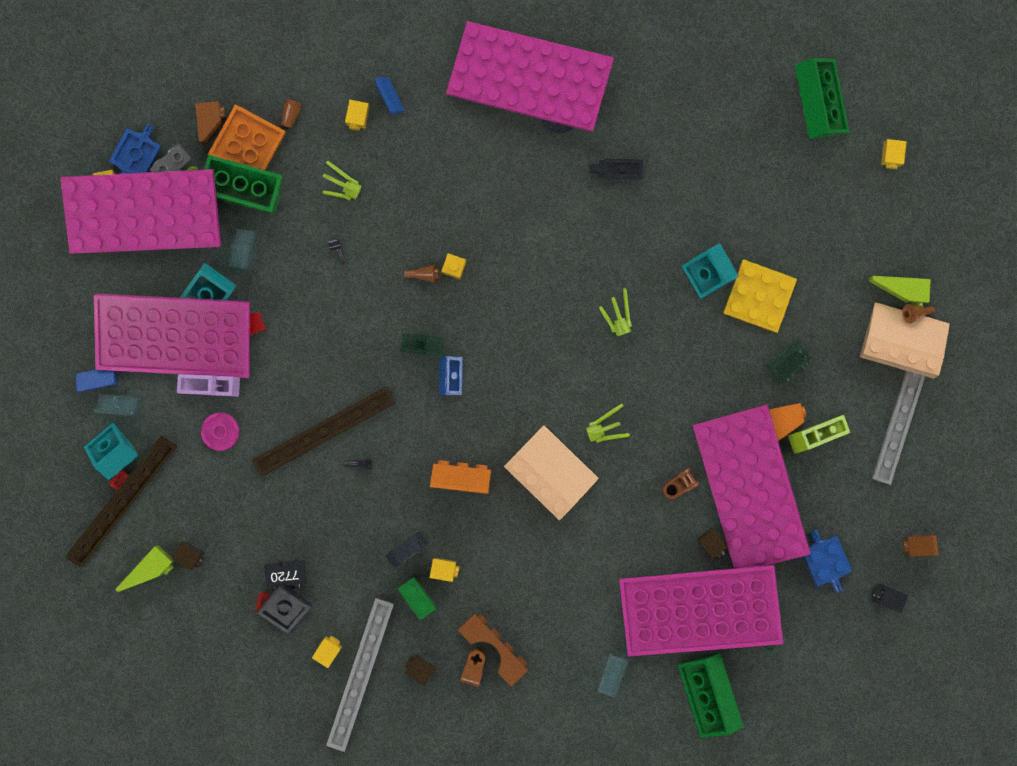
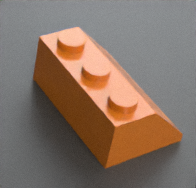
(460, 477)

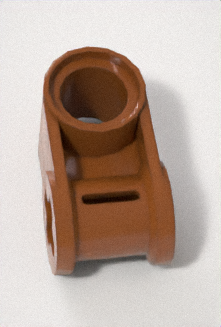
(680, 484)
(473, 670)

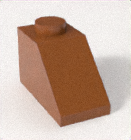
(209, 119)
(920, 545)

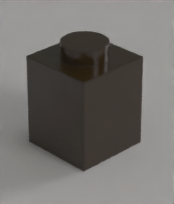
(712, 544)
(188, 556)
(419, 669)

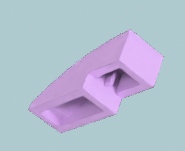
(208, 385)

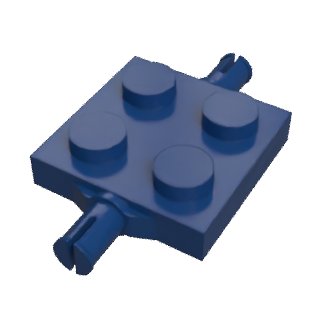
(135, 151)
(827, 561)

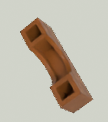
(511, 666)

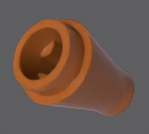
(290, 112)

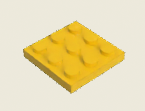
(760, 296)

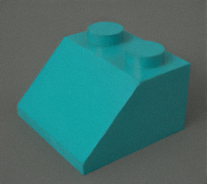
(710, 271)
(208, 285)
(110, 451)

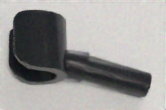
(335, 245)
(358, 463)

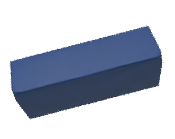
(389, 95)
(450, 375)
(95, 380)

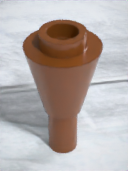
(429, 273)
(912, 312)

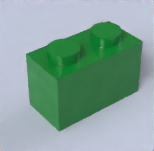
(417, 598)

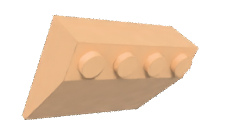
(905, 345)
(551, 472)

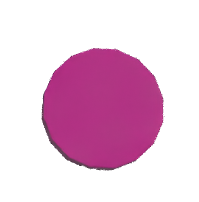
(225, 434)

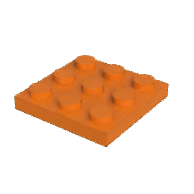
(247, 139)

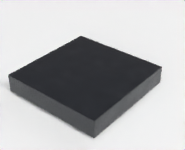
(284, 608)

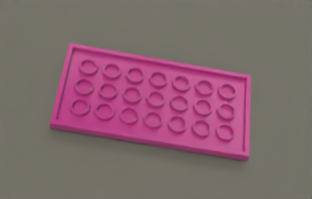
(530, 76)
(141, 211)
(172, 335)
(751, 488)
(701, 610)

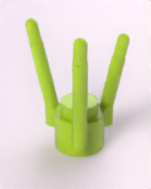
(350, 188)
(621, 325)
(596, 431)

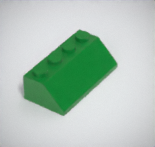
(821, 98)
(245, 185)
(710, 696)

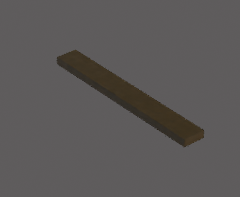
(323, 431)
(121, 501)

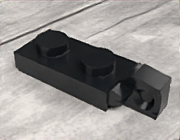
(618, 169)

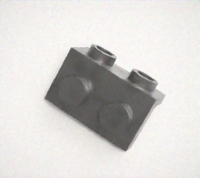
(173, 161)

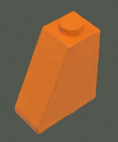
(787, 418)

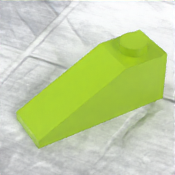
(906, 289)
(818, 434)
(153, 565)

